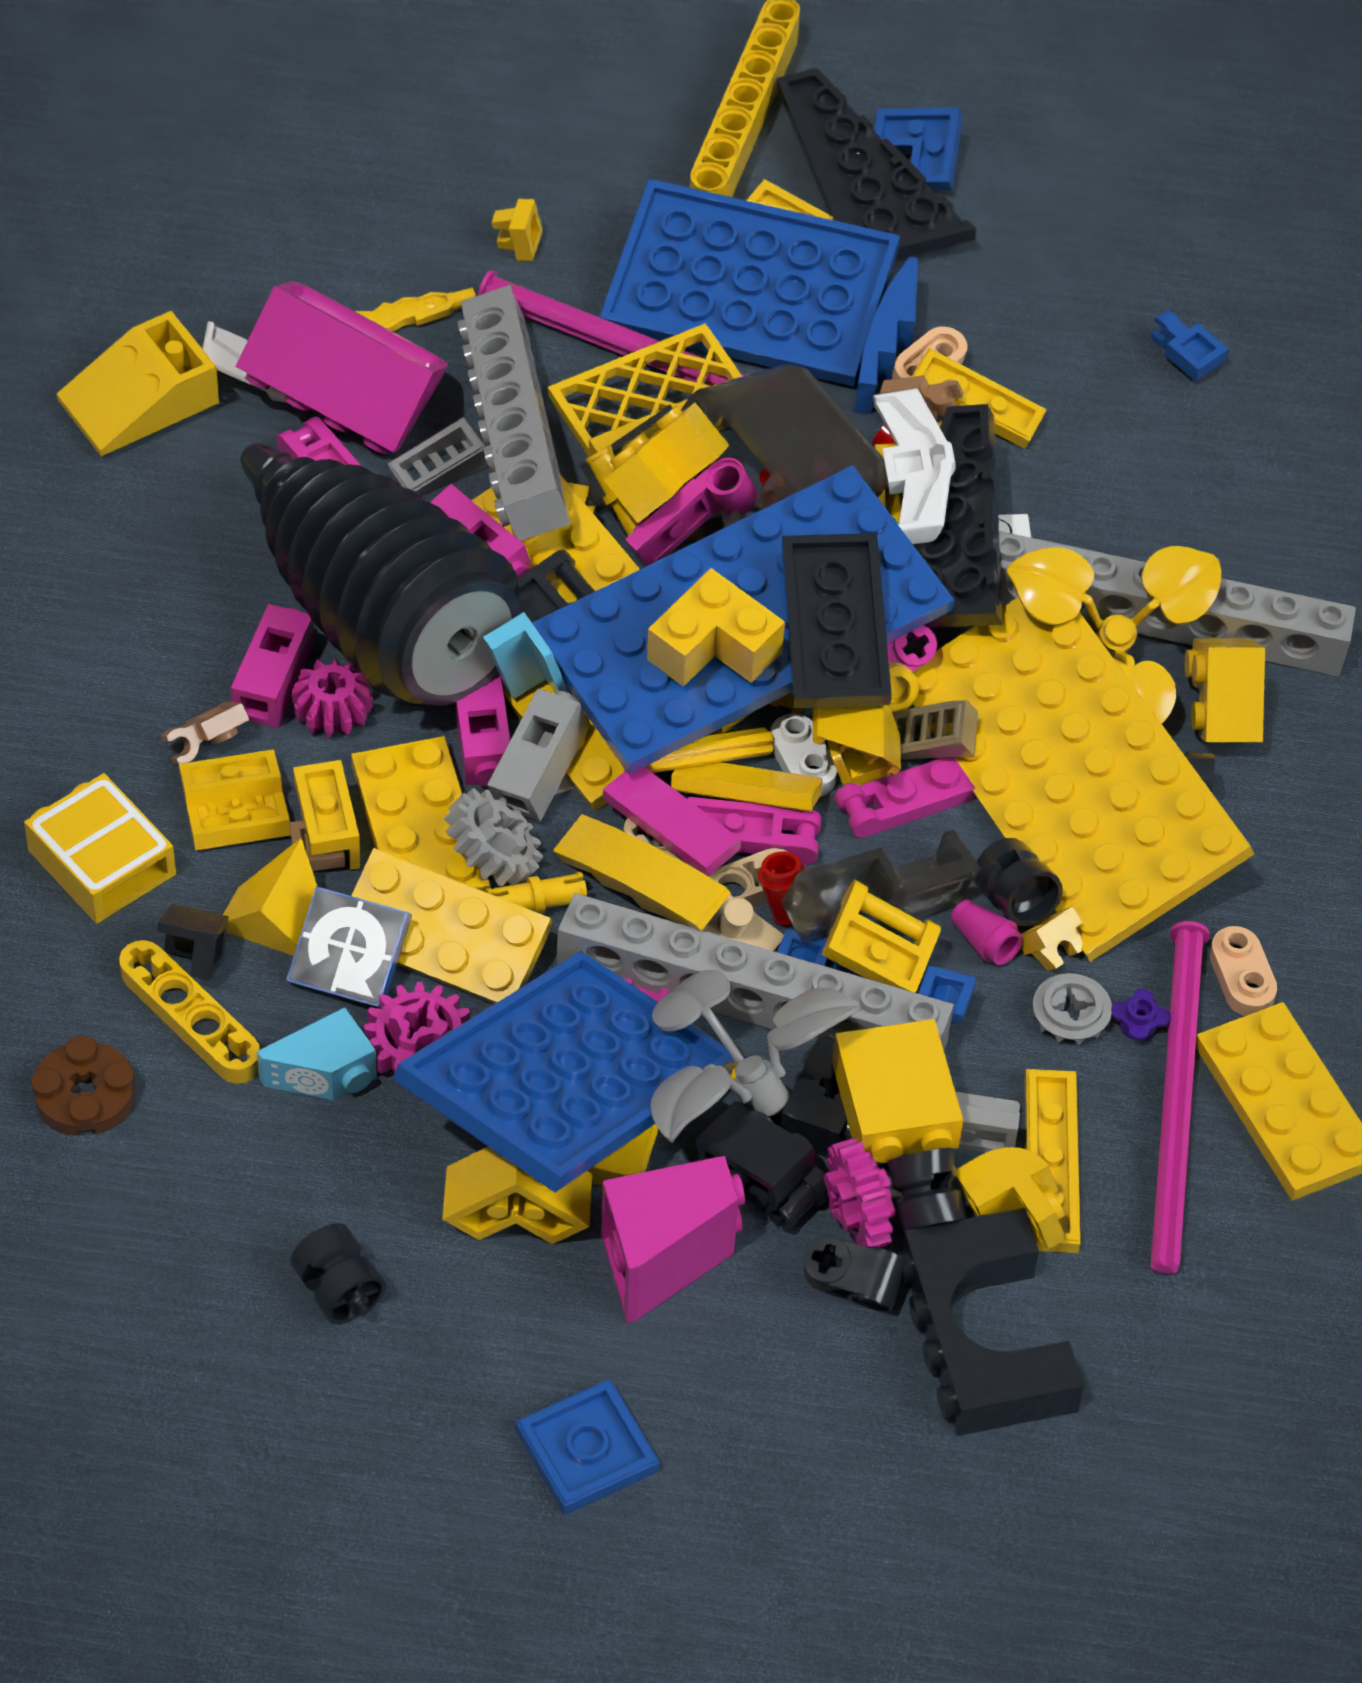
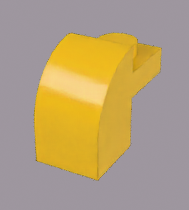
(1011, 1181)

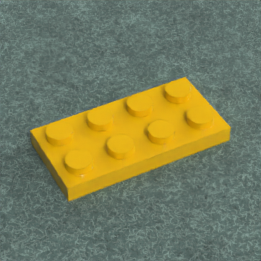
(405, 804)
(455, 929)
(1285, 1099)

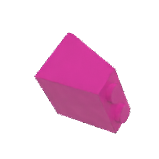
(668, 1229)

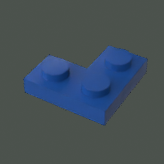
(928, 135)

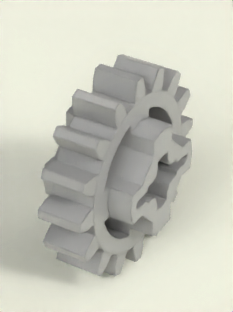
(493, 837)

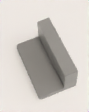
(987, 1122)

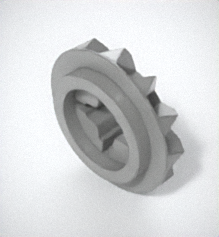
(1085, 996)

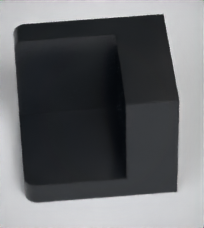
(196, 936)

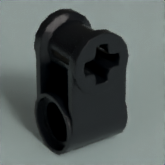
(862, 1272)

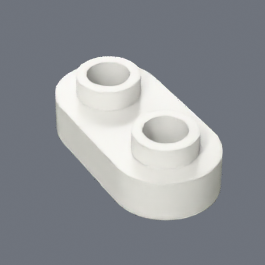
(799, 752)

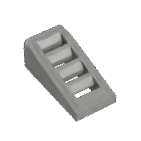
(445, 442)

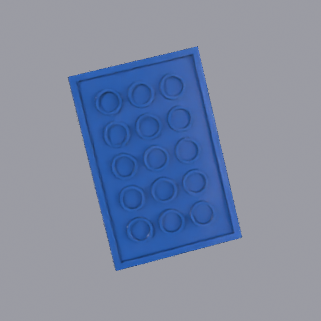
(758, 276)
(557, 1070)

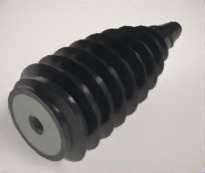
(384, 574)

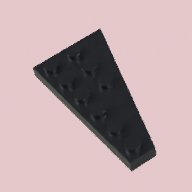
(863, 176)
(968, 546)

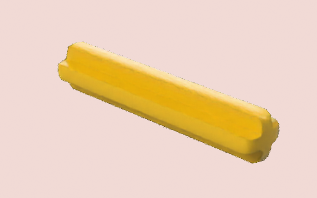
(717, 749)

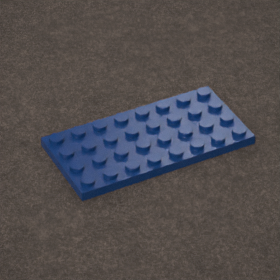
(605, 634)

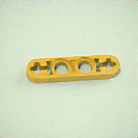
(184, 1015)

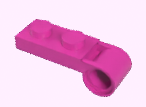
(691, 507)

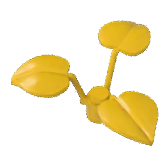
(1179, 579)

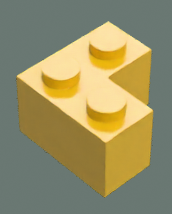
(658, 466)
(716, 622)
(1230, 689)
(492, 1193)

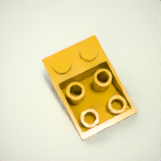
(141, 385)

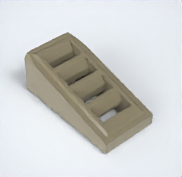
(958, 744)

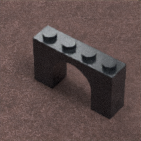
(982, 1385)

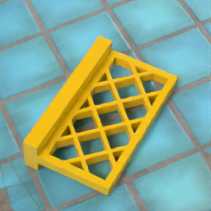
(632, 367)

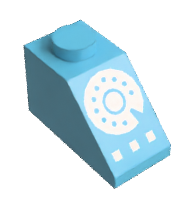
(320, 1059)

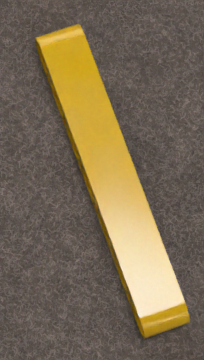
(747, 99)

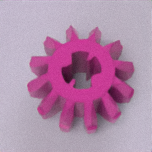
(332, 698)

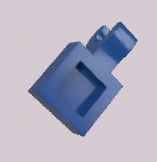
(1189, 348)

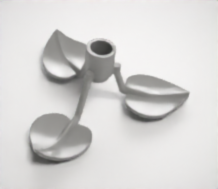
(757, 1080)

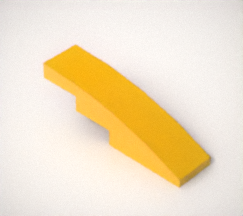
(642, 871)

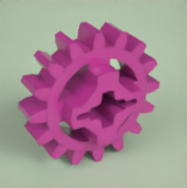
(411, 1023)
(859, 1194)

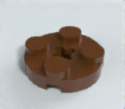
(80, 1062)

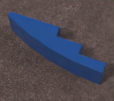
(889, 331)

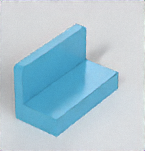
(523, 657)

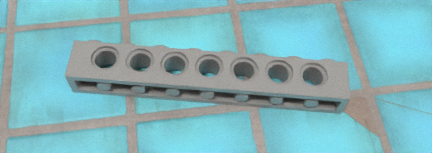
(512, 415)
(1290, 626)
(761, 981)

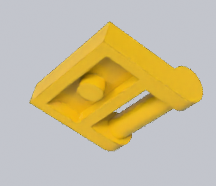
(875, 950)

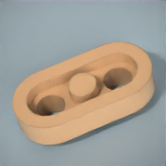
(941, 339)
(1240, 967)

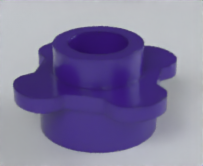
(1138, 1026)

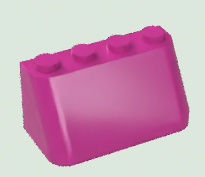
(340, 365)

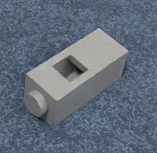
(540, 753)

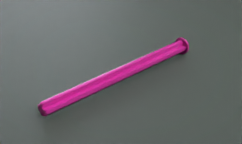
(588, 326)
(1177, 1098)

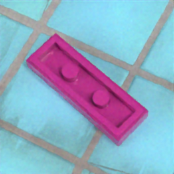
(672, 820)

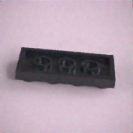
(836, 620)

